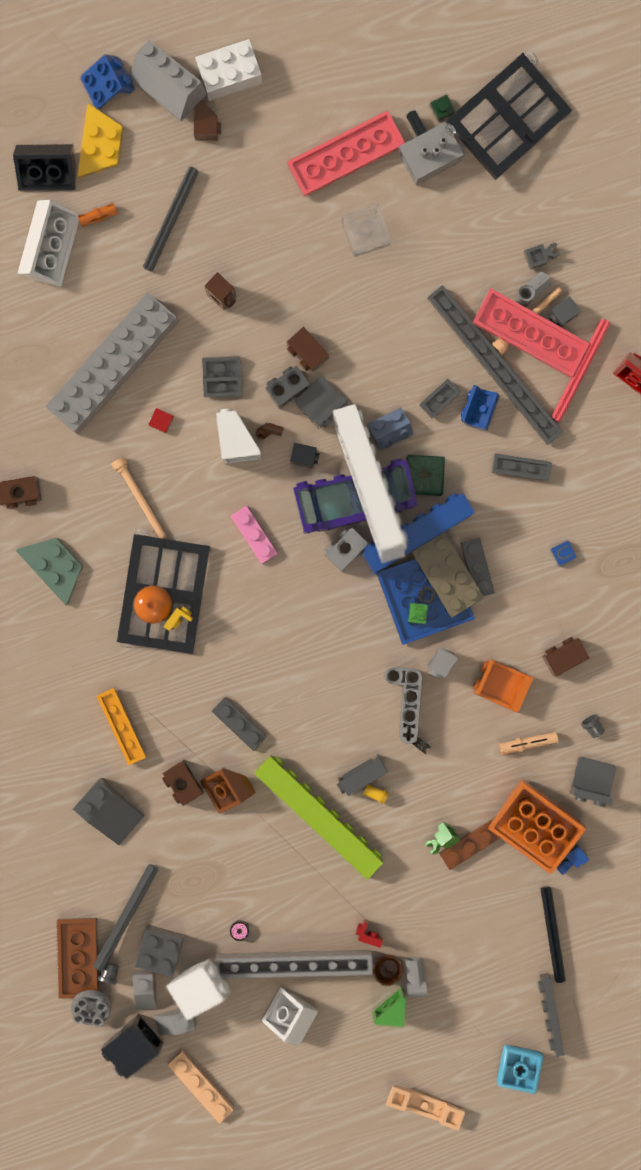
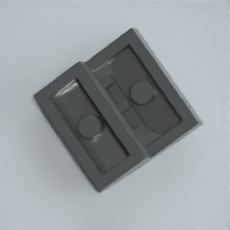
(222, 376)

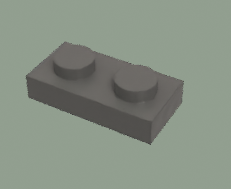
(439, 398)

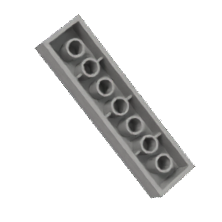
(112, 363)

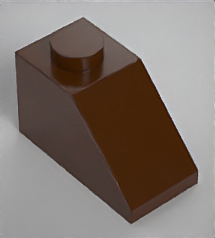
(206, 123)

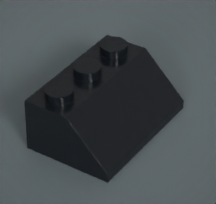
(45, 167)

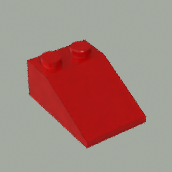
(630, 371)

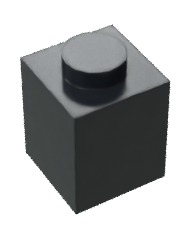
(304, 455)

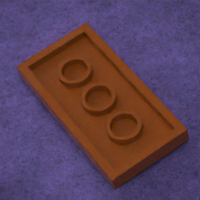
(76, 956)

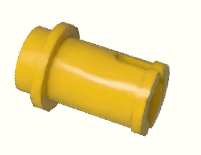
(376, 793)

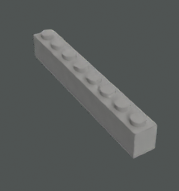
(294, 964)

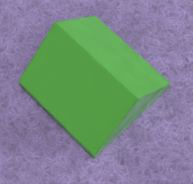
(391, 1011)

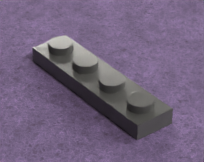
(551, 1023)

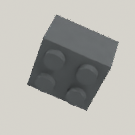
(159, 950)

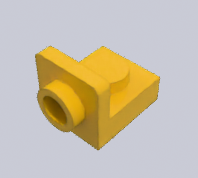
(174, 620)

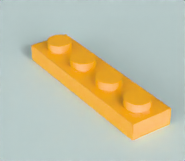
(121, 726)

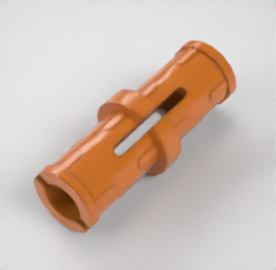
(97, 215)

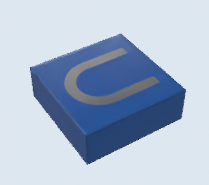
(563, 553)

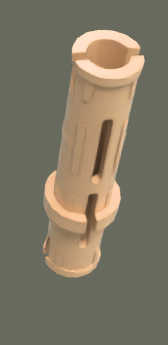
(551, 738)

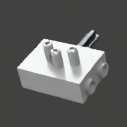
(430, 151)

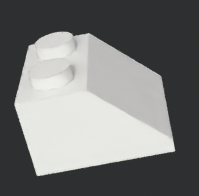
(289, 1016)

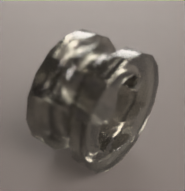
(432, 597)
(421, 745)

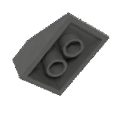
(108, 811)

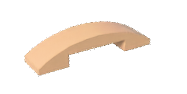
(426, 1105)

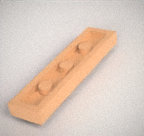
(200, 1086)

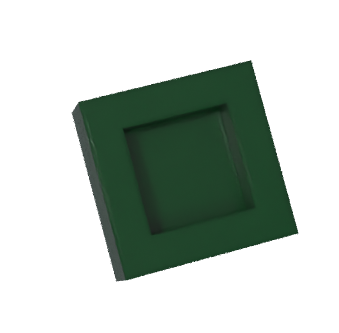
(442, 107)

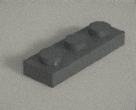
(521, 467)
(477, 565)
(239, 724)

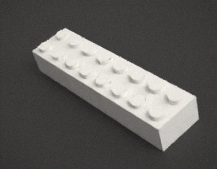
(369, 483)

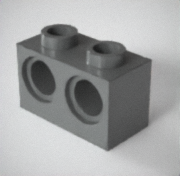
(290, 391)

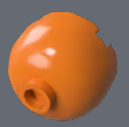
(153, 604)

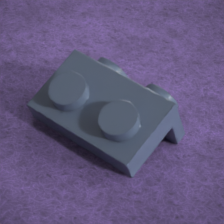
(390, 428)

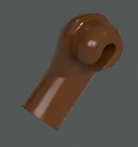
(268, 429)

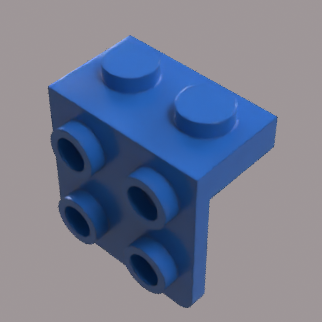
(106, 80)

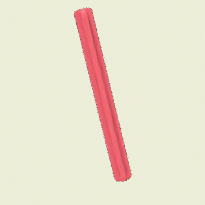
(581, 370)

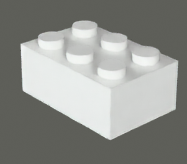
(228, 69)

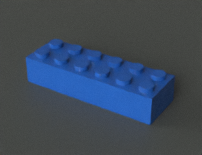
(424, 528)

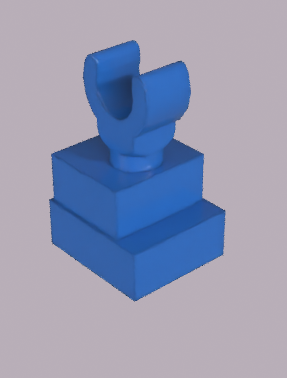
(575, 857)

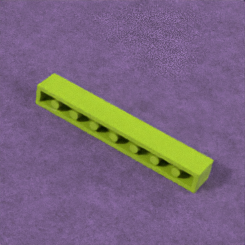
(319, 817)

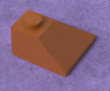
(227, 789)

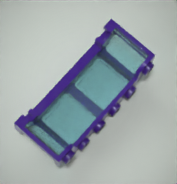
(337, 503)

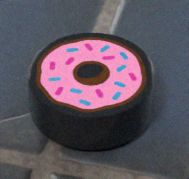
(239, 930)

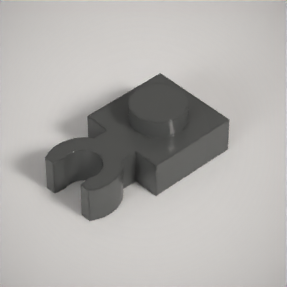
(538, 255)

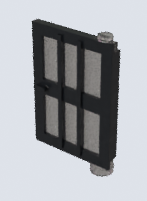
(508, 115)
(179, 570)

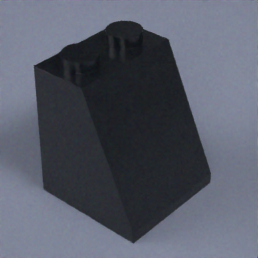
(132, 1047)

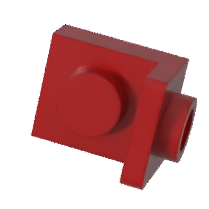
(371, 938)

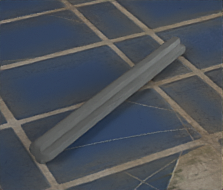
(170, 219)
(125, 917)

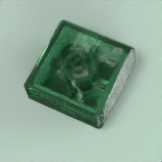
(434, 467)

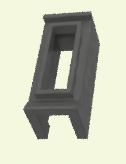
(361, 776)

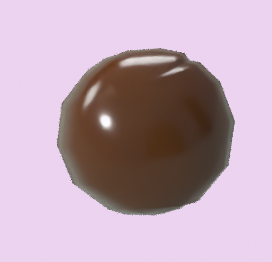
(388, 970)

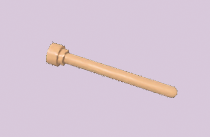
(501, 346)
(121, 466)

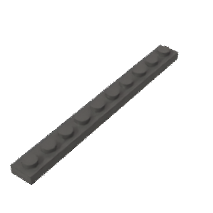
(494, 365)

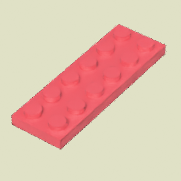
(345, 153)
(530, 333)

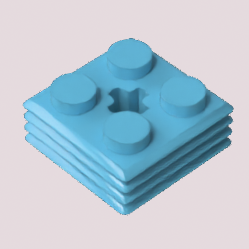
(528, 1078)

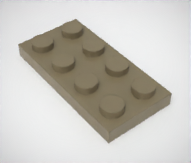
(447, 574)

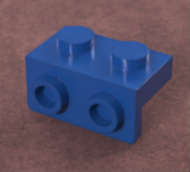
(479, 408)

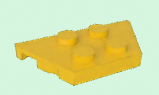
(100, 143)

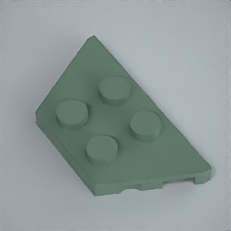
(54, 566)

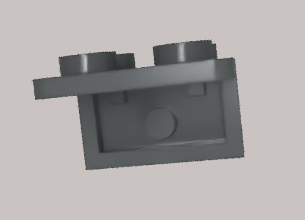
(319, 402)
(593, 781)

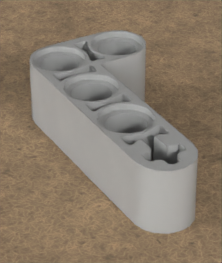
(406, 705)

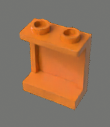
(502, 685)

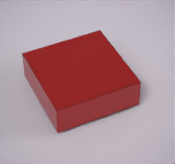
(161, 420)

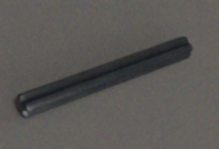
(553, 935)

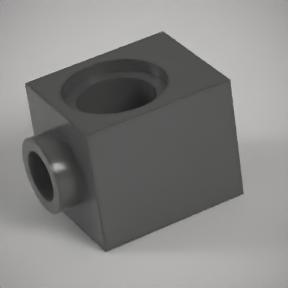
(564, 312)

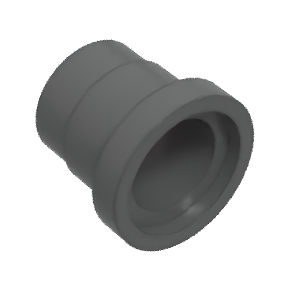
(593, 726)
(109, 974)

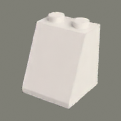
(235, 439)
(198, 988)

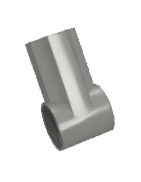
(533, 288)
(415, 980)

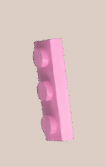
(254, 534)

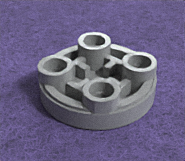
(90, 1008)

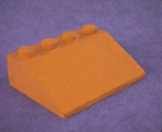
(537, 826)

